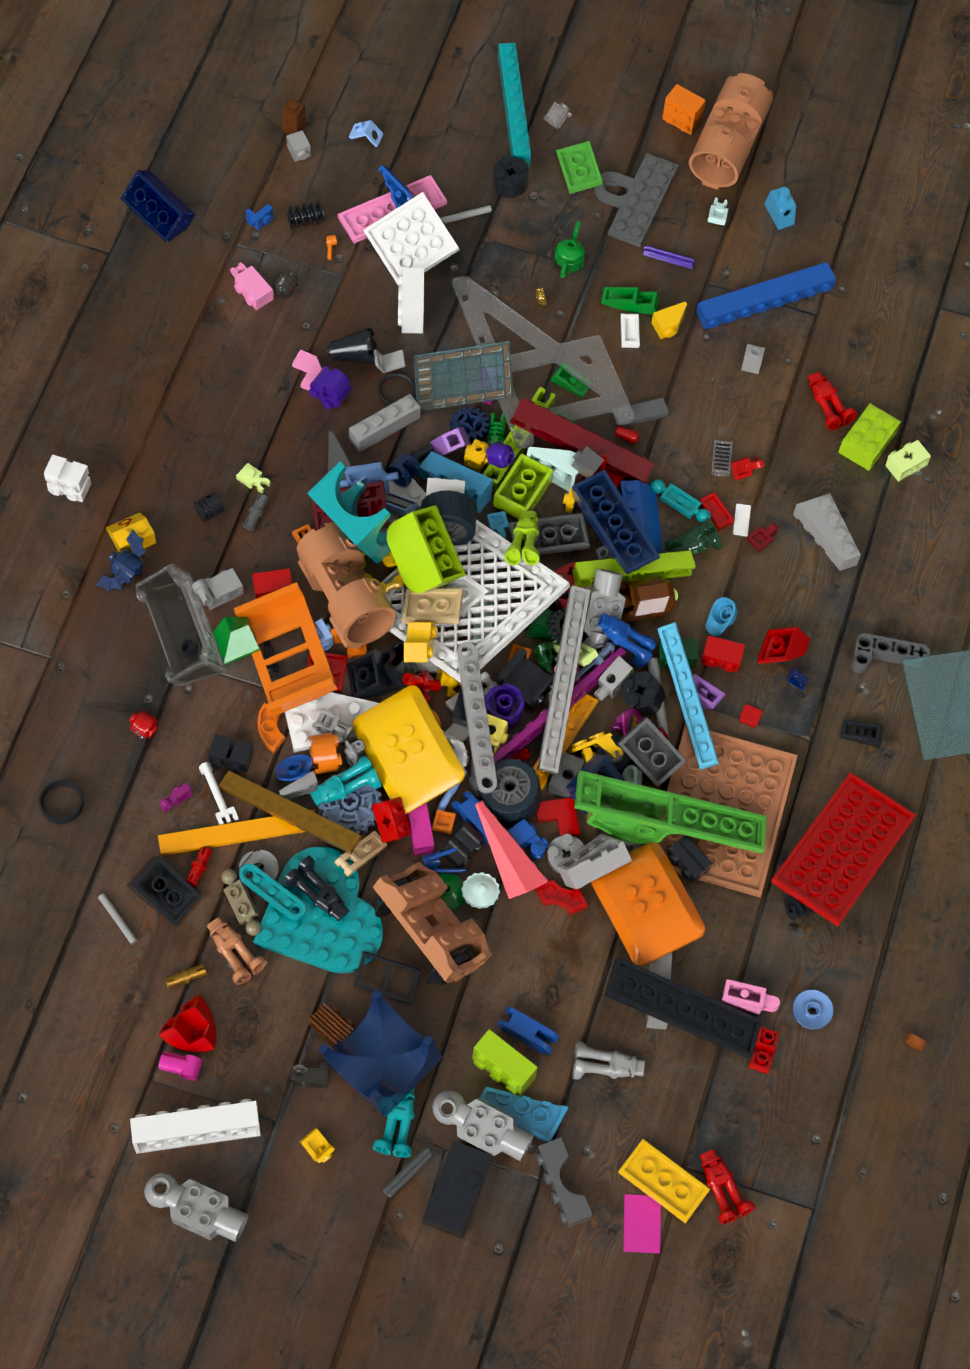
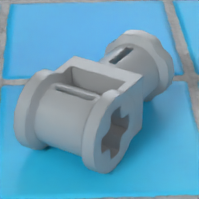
(329, 722)

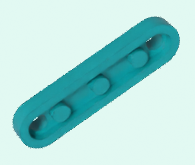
(272, 892)

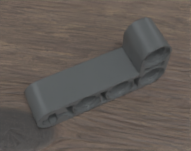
(891, 653)

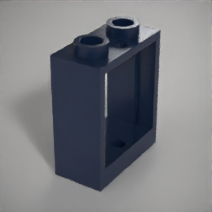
(596, 763)

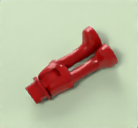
(825, 392)
(717, 1176)

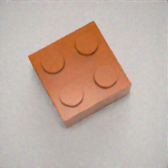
(683, 109)

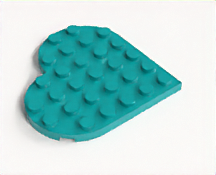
(321, 938)

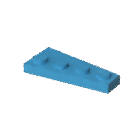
(531, 1115)

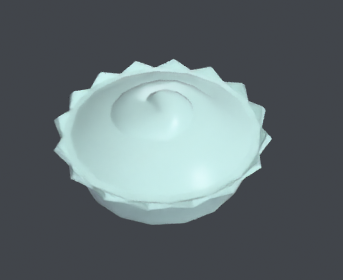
(480, 890)

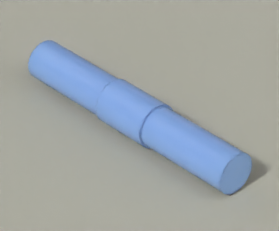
(447, 797)

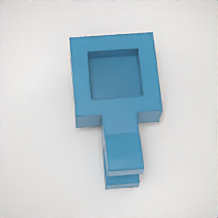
(498, 523)

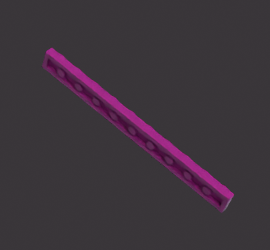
(537, 726)

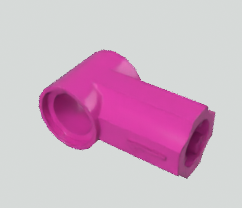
(185, 1066)

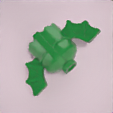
(570, 253)

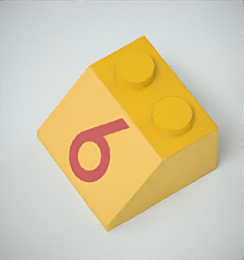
(122, 529)

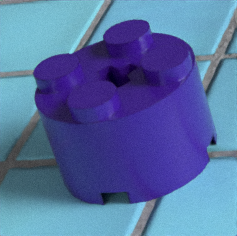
(330, 387)
(510, 697)

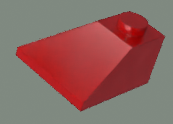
(783, 645)

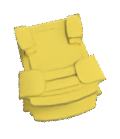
(500, 736)

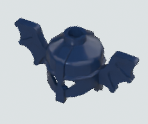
(125, 564)

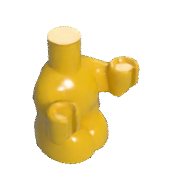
(447, 680)

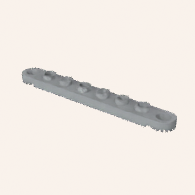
(476, 717)

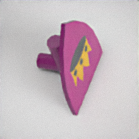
(627, 721)

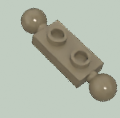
(241, 902)

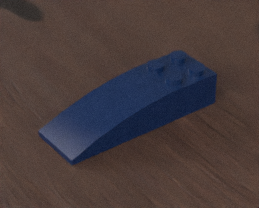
(614, 522)

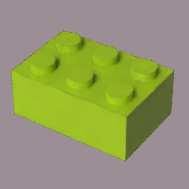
(869, 437)
(523, 486)
(504, 1063)

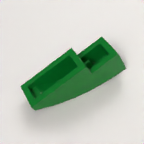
(631, 299)

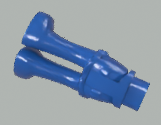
(619, 631)

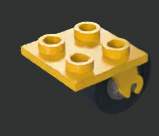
(606, 746)

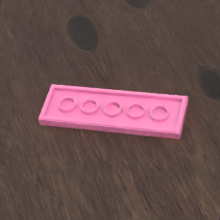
(366, 214)

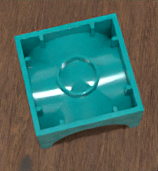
(343, 511)

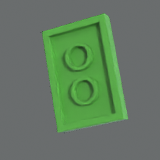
(579, 167)

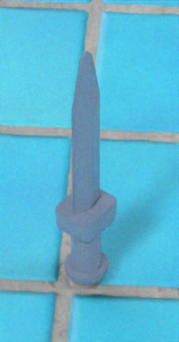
(609, 647)

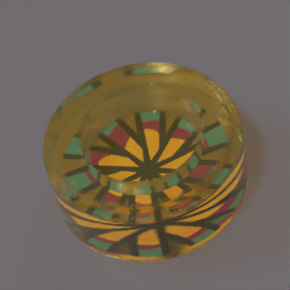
(540, 297)

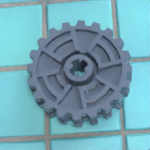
(358, 815)

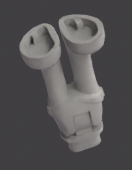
(619, 1064)

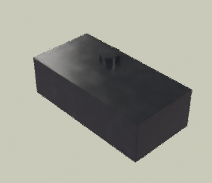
(457, 1189)

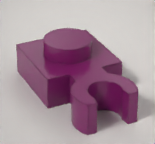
(178, 795)

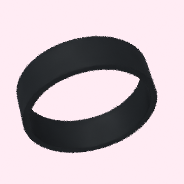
(58, 783)

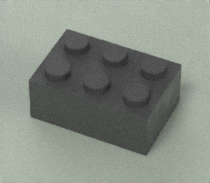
(651, 751)

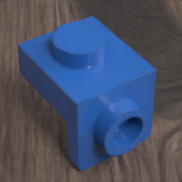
(261, 218)

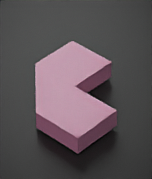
(309, 364)

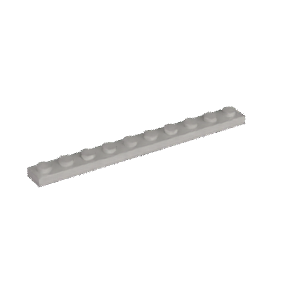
(564, 680)

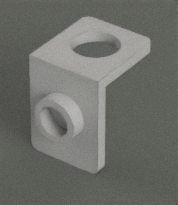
(389, 361)

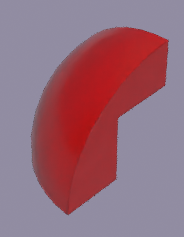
(191, 1028)

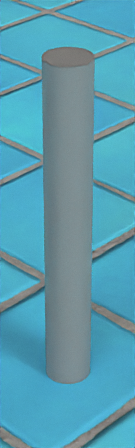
(466, 214)
(117, 918)

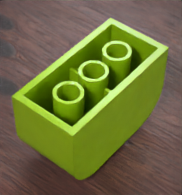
(424, 550)

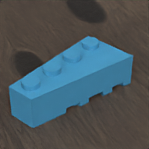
(476, 485)

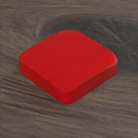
(750, 716)

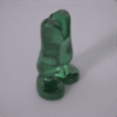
(694, 541)

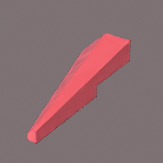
(515, 867)

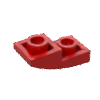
(764, 1050)

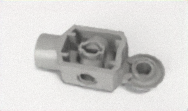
(603, 598)
(483, 1125)
(197, 1207)

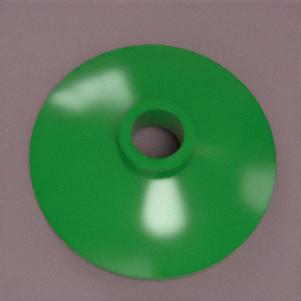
(454, 897)

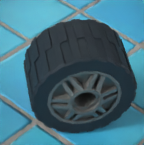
(457, 513)
(516, 792)

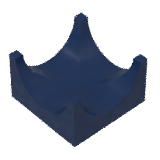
(382, 1057)

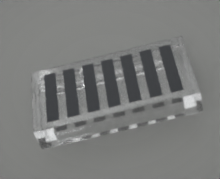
(721, 458)

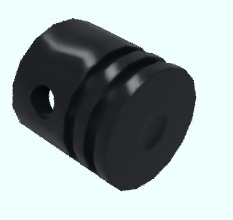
(208, 507)

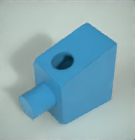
(781, 207)

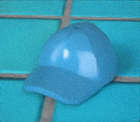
(721, 616)

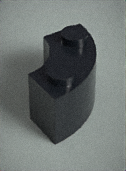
(397, 667)

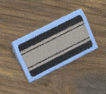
(399, 505)

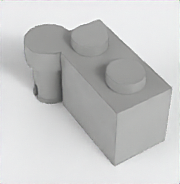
(219, 588)

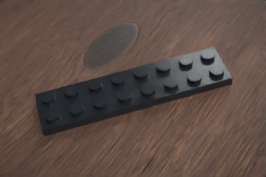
(683, 1008)

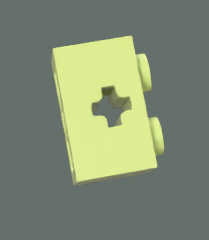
(907, 460)

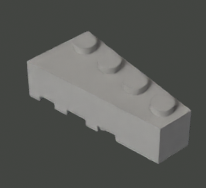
(828, 528)

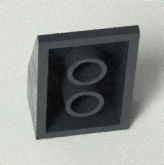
(164, 890)

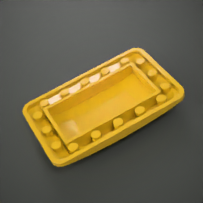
(408, 748)

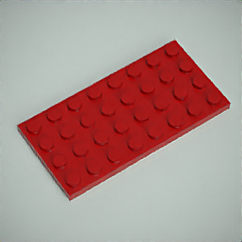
(843, 849)

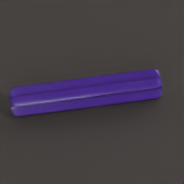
(668, 257)

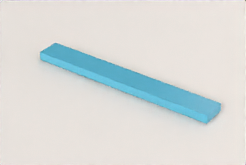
(688, 696)

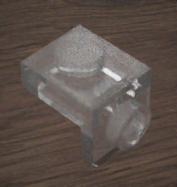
(557, 114)

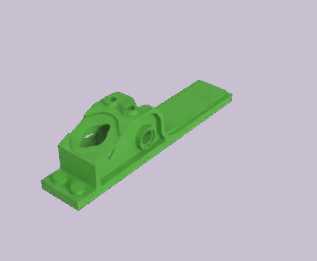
(636, 808)

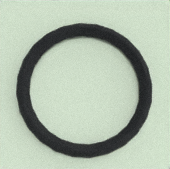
(393, 375)

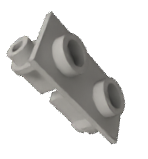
(354, 752)

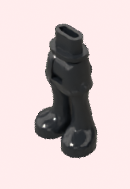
(326, 899)

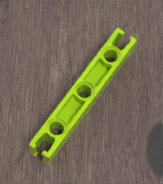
(501, 473)
(667, 566)

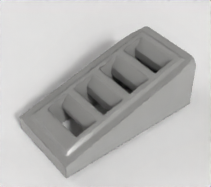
(300, 787)

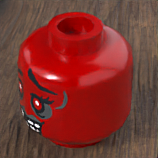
(143, 724)

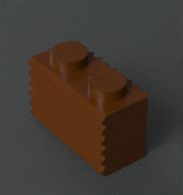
(330, 1024)

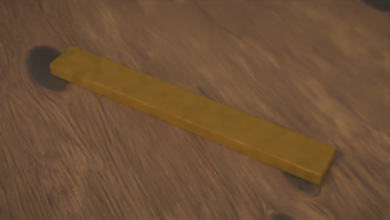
(290, 812)

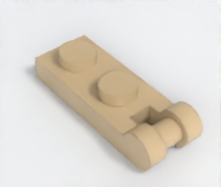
(364, 852)

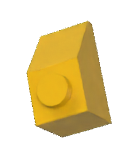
(669, 320)

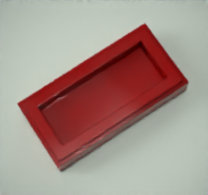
(719, 514)

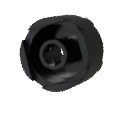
(510, 177)
(643, 693)

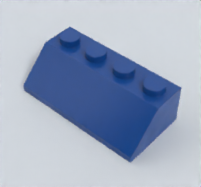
(644, 507)

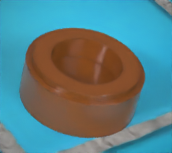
(915, 1042)

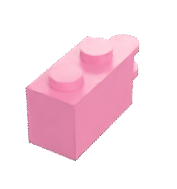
(252, 286)
(748, 998)

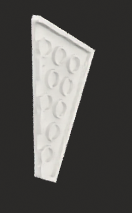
(302, 717)

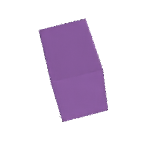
(708, 694)

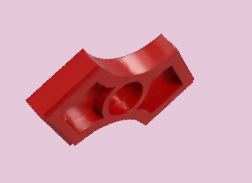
(553, 894)

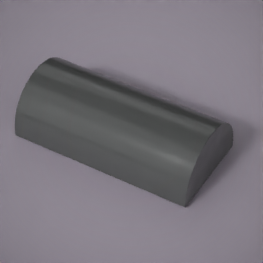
(558, 534)

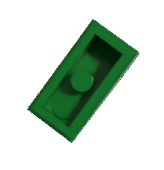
(569, 382)

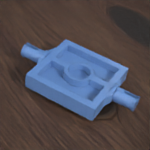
(368, 474)

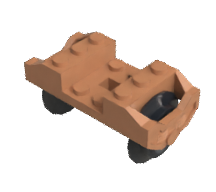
(432, 923)

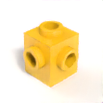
(475, 455)

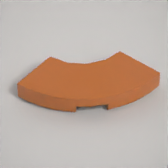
(268, 729)

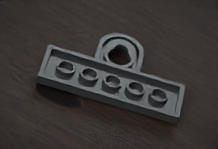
(642, 198)

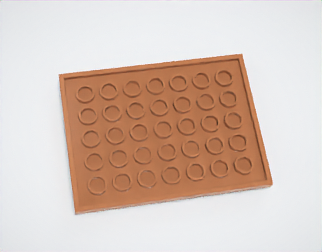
(748, 780)

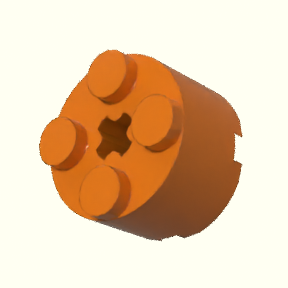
(324, 753)

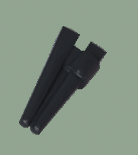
(268, 652)

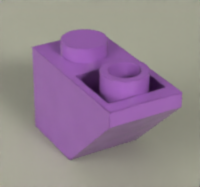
(450, 441)

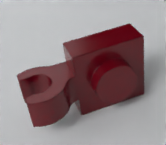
(762, 538)

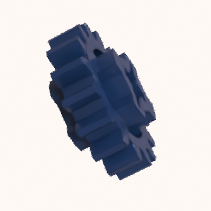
(475, 421)

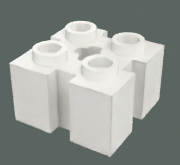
(67, 478)

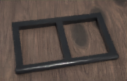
(391, 962)

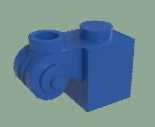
(526, 836)

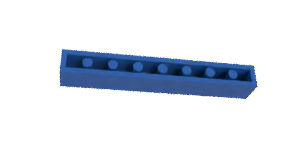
(765, 295)

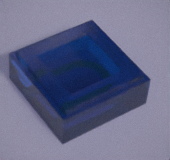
(797, 679)

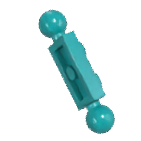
(680, 500)

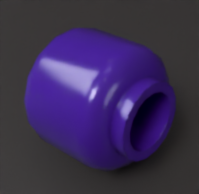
(500, 455)

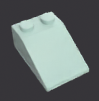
(560, 461)

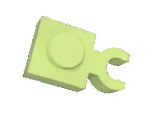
(251, 476)

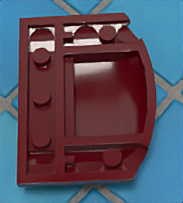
(370, 503)

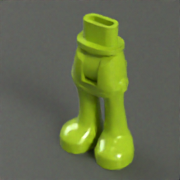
(525, 530)

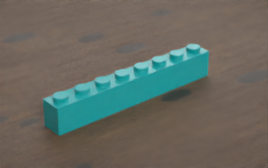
(514, 102)

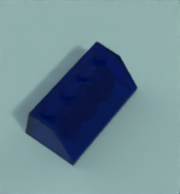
(157, 205)

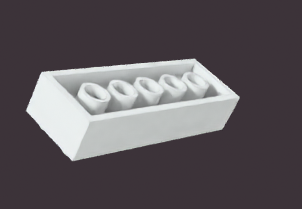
(195, 1126)

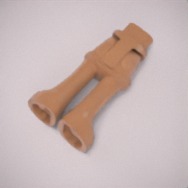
(227, 940)

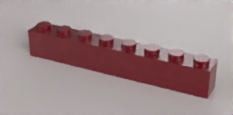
(572, 437)

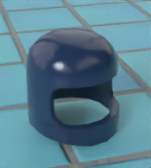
(405, 465)

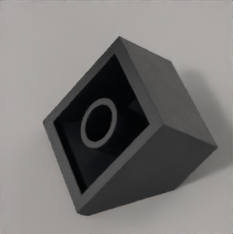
(369, 676)

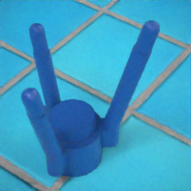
(432, 861)

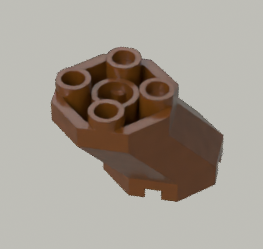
(647, 598)

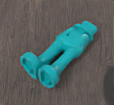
(334, 789)
(404, 1113)

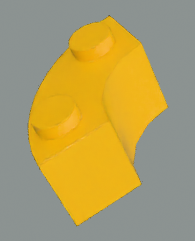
(420, 641)

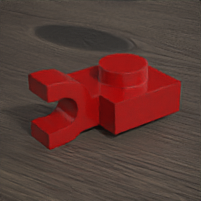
(743, 467)

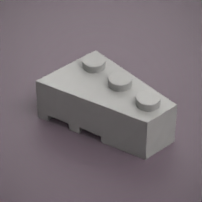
(593, 861)

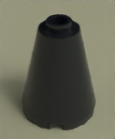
(354, 347)

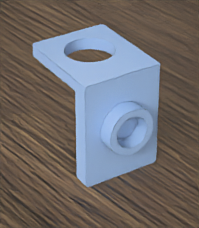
(365, 129)

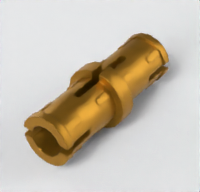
(185, 976)

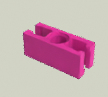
(421, 830)

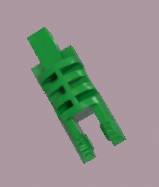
(496, 429)

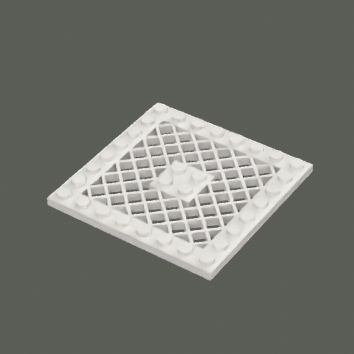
(511, 625)

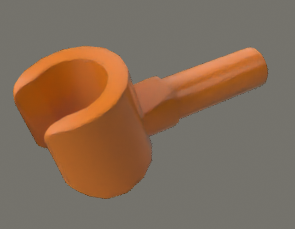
(331, 241)

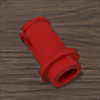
(626, 434)

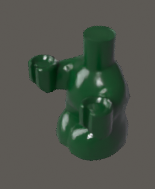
(545, 657)

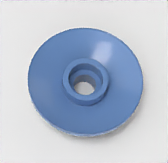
(819, 1003)

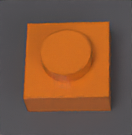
(443, 821)

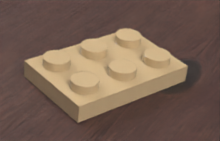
(436, 606)

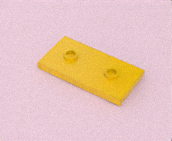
(664, 1181)

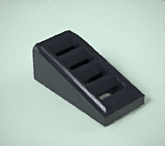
(870, 727)

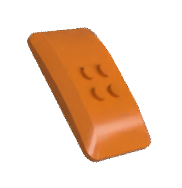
(649, 905)

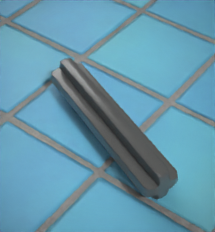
(407, 1172)

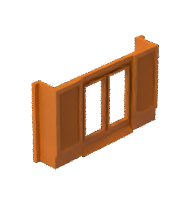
(277, 615)

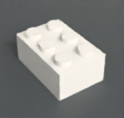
(411, 300)

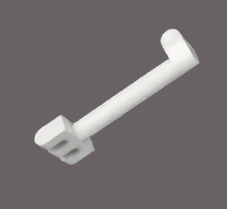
(205, 768)

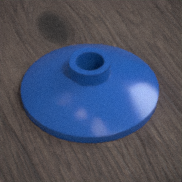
(294, 767)

